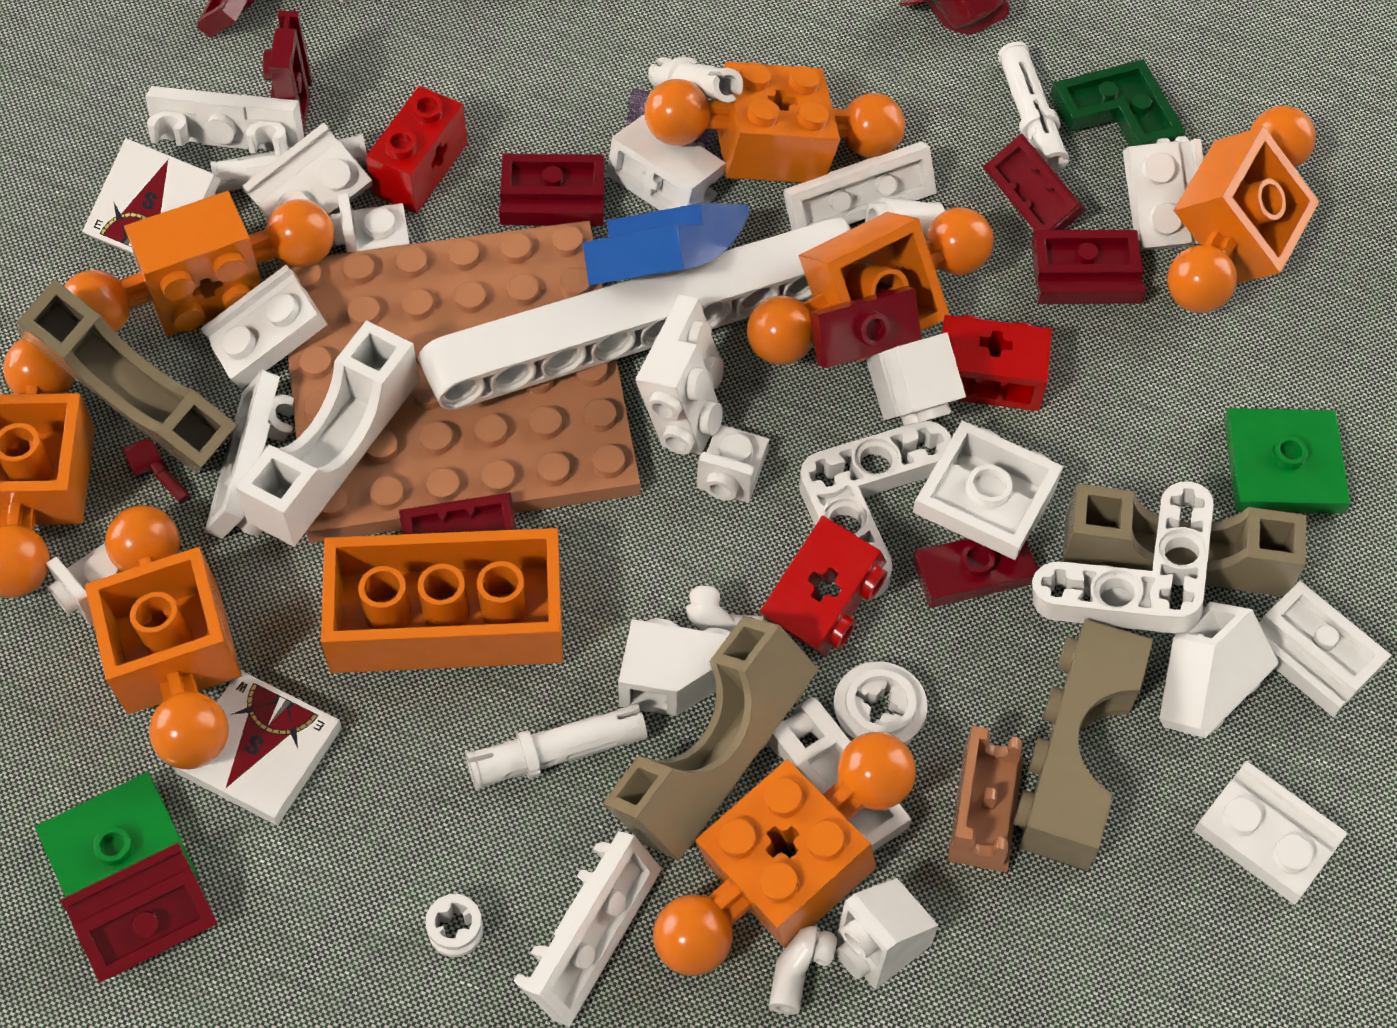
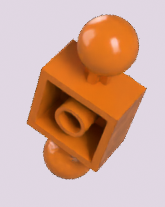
(778, 124)
(1244, 209)
(203, 260)
(868, 261)
(42, 463)
(164, 635)
(780, 891)

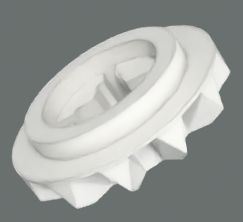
(868, 684)

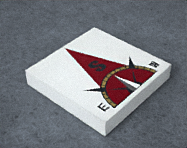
(142, 186)
(268, 749)

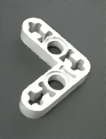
(847, 495)
(1149, 589)

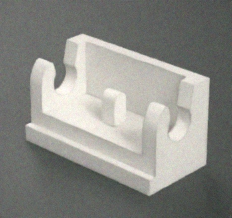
(662, 172)

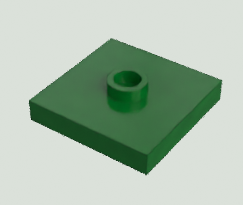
(1286, 460)
(108, 834)

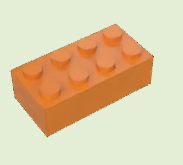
(442, 600)

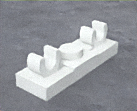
(223, 119)
(850, 190)
(255, 423)
(591, 928)

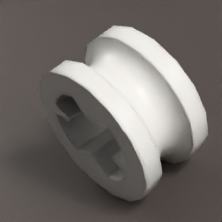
(466, 939)

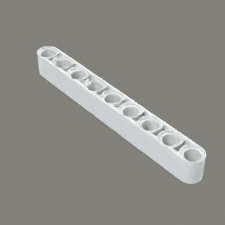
(614, 319)

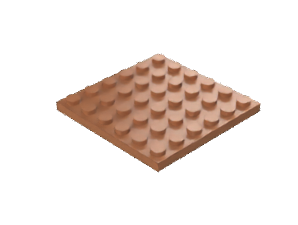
(541, 443)

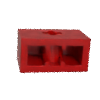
(417, 149)
(1000, 360)
(825, 557)

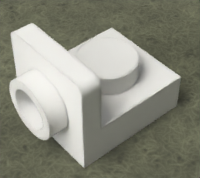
(369, 226)
(732, 464)
(70, 582)

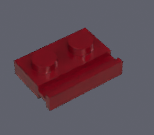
(289, 63)
(551, 189)
(1087, 267)
(138, 912)

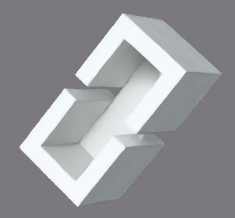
(916, 379)

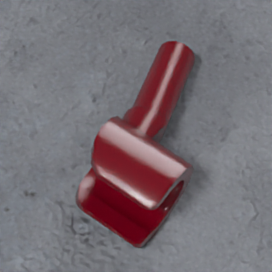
(144, 457)

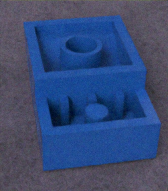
(663, 241)

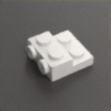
(681, 380)
(988, 489)

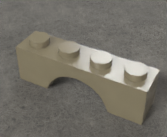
(117, 374)
(1247, 552)
(757, 683)
(1068, 805)

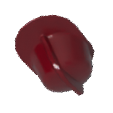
(966, 15)

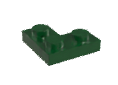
(1119, 94)

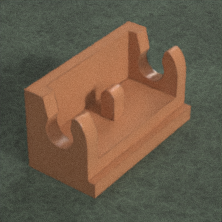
(986, 802)

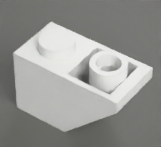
(667, 666)
(1214, 669)
(882, 932)

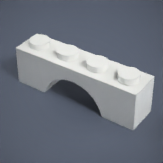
(296, 481)

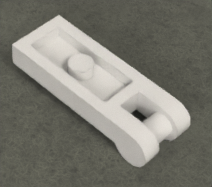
(820, 766)

